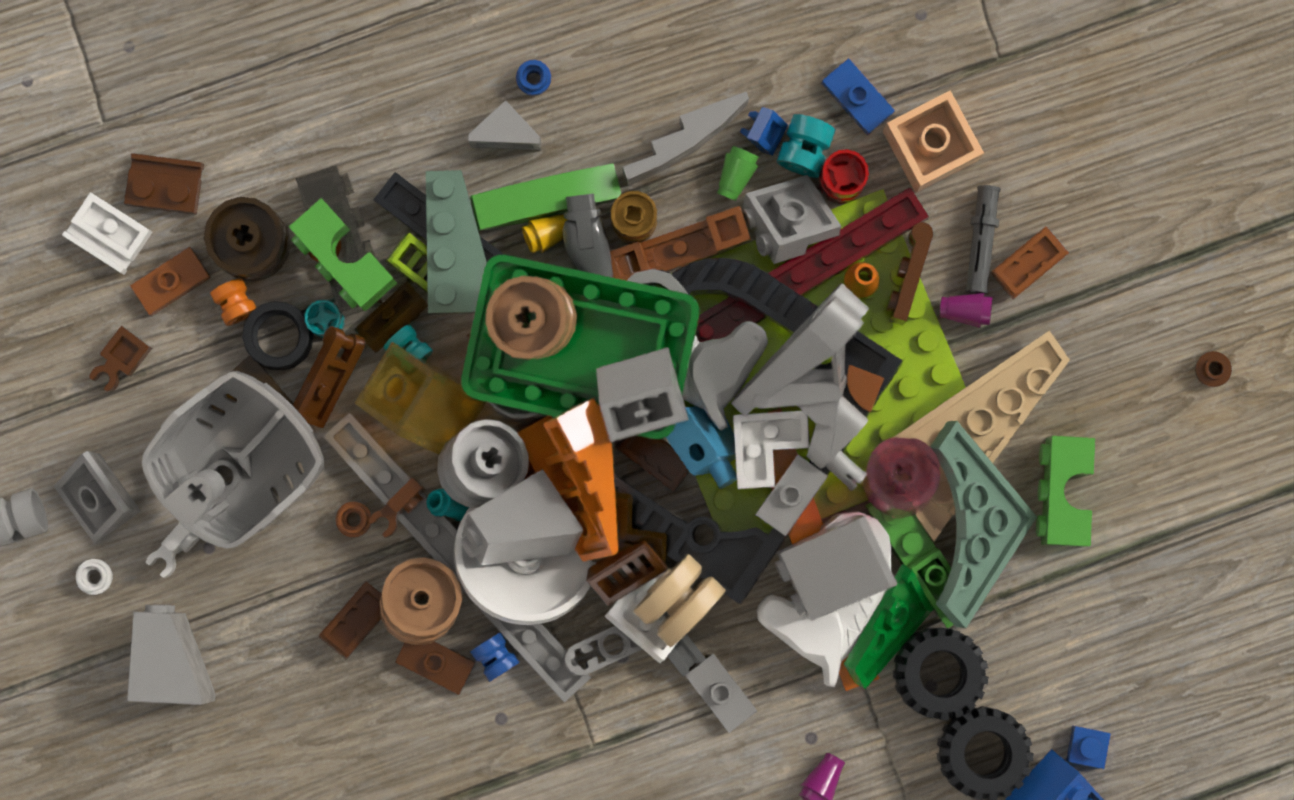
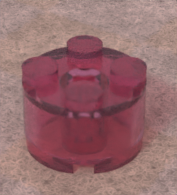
(900, 457)

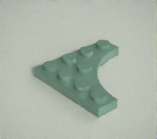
(988, 522)

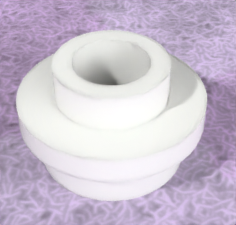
(83, 573)

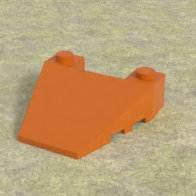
(579, 463)

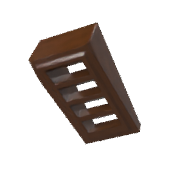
(612, 592)

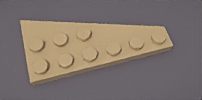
(989, 413)

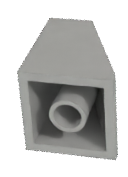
(522, 524)
(835, 568)
(166, 659)

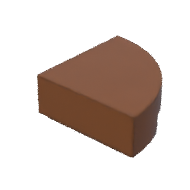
(863, 387)

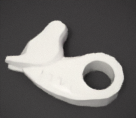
(832, 636)

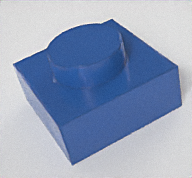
(1088, 747)

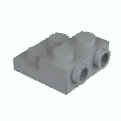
(788, 218)

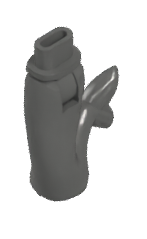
(586, 236)

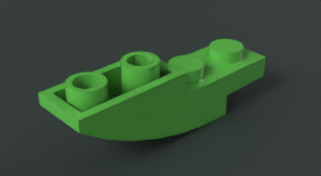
(917, 551)

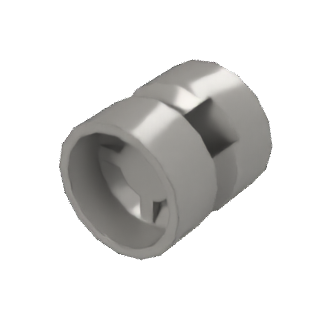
(22, 516)

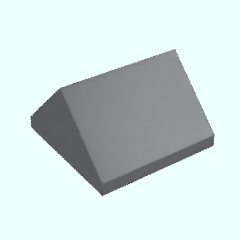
(96, 496)

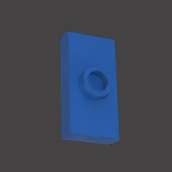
(858, 96)

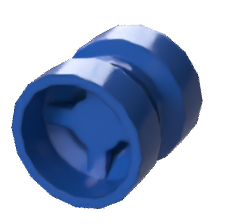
(488, 651)

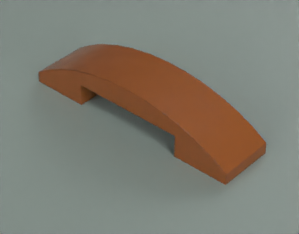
(683, 245)

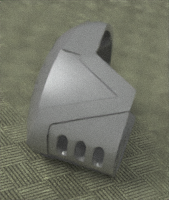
(255, 437)

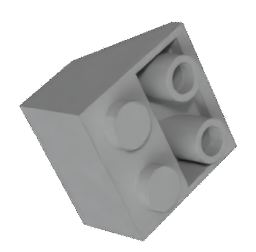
(640, 395)

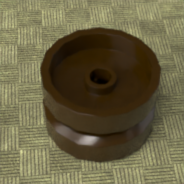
(232, 224)

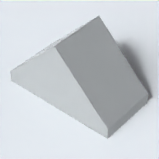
(504, 130)

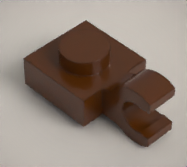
(406, 499)

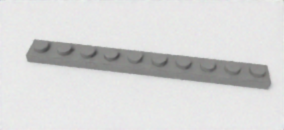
(438, 539)

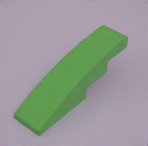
(543, 196)

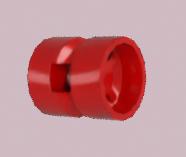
(843, 176)

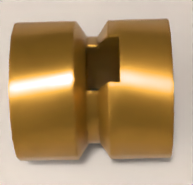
(634, 217)

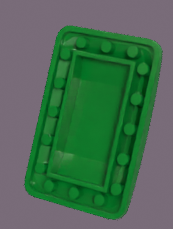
(612, 325)

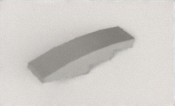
(697, 129)

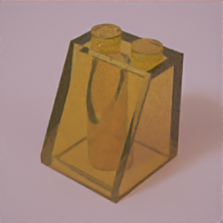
(417, 399)

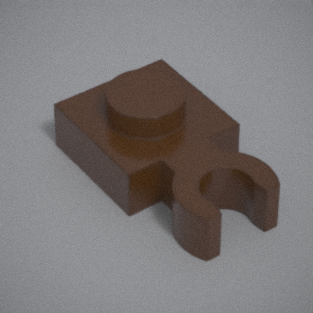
(123, 354)

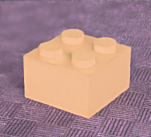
(933, 141)

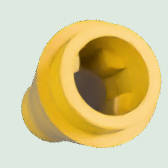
(543, 233)

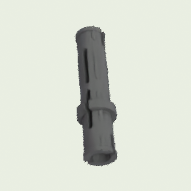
(982, 238)

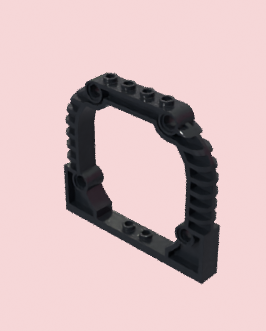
(742, 556)

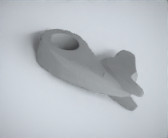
(716, 365)

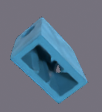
(705, 447)

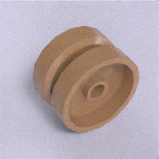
(509, 313)
(419, 580)

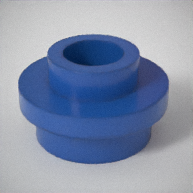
(528, 68)

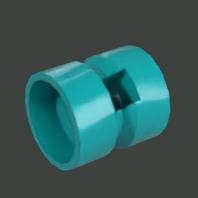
(807, 133)

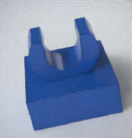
(766, 130)

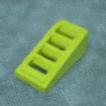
(405, 269)

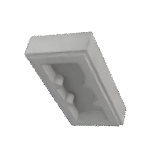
(791, 495)
(721, 693)

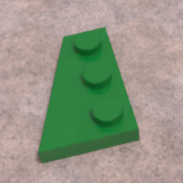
(890, 626)

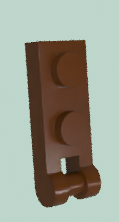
(910, 272)
(328, 376)

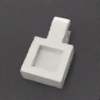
(173, 544)

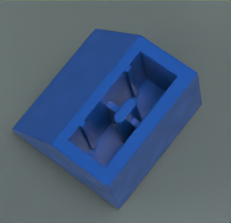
(1054, 780)

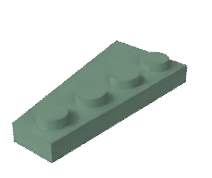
(453, 245)

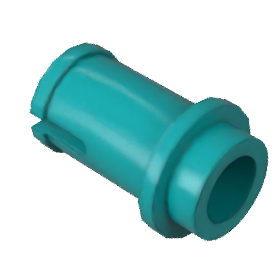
(441, 505)

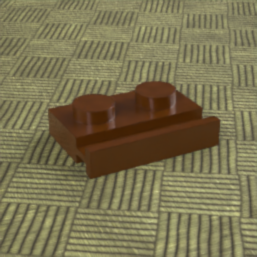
(164, 184)

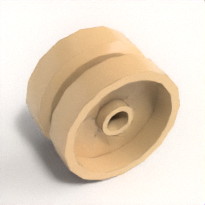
(674, 595)

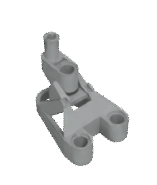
(791, 381)

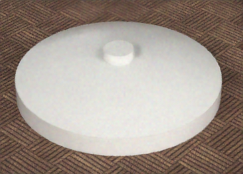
(525, 589)

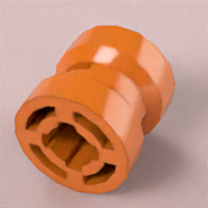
(233, 301)

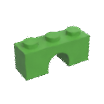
(320, 232)
(1060, 521)

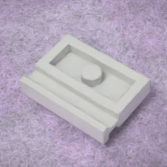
(107, 233)

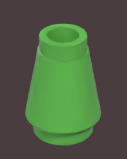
(736, 172)

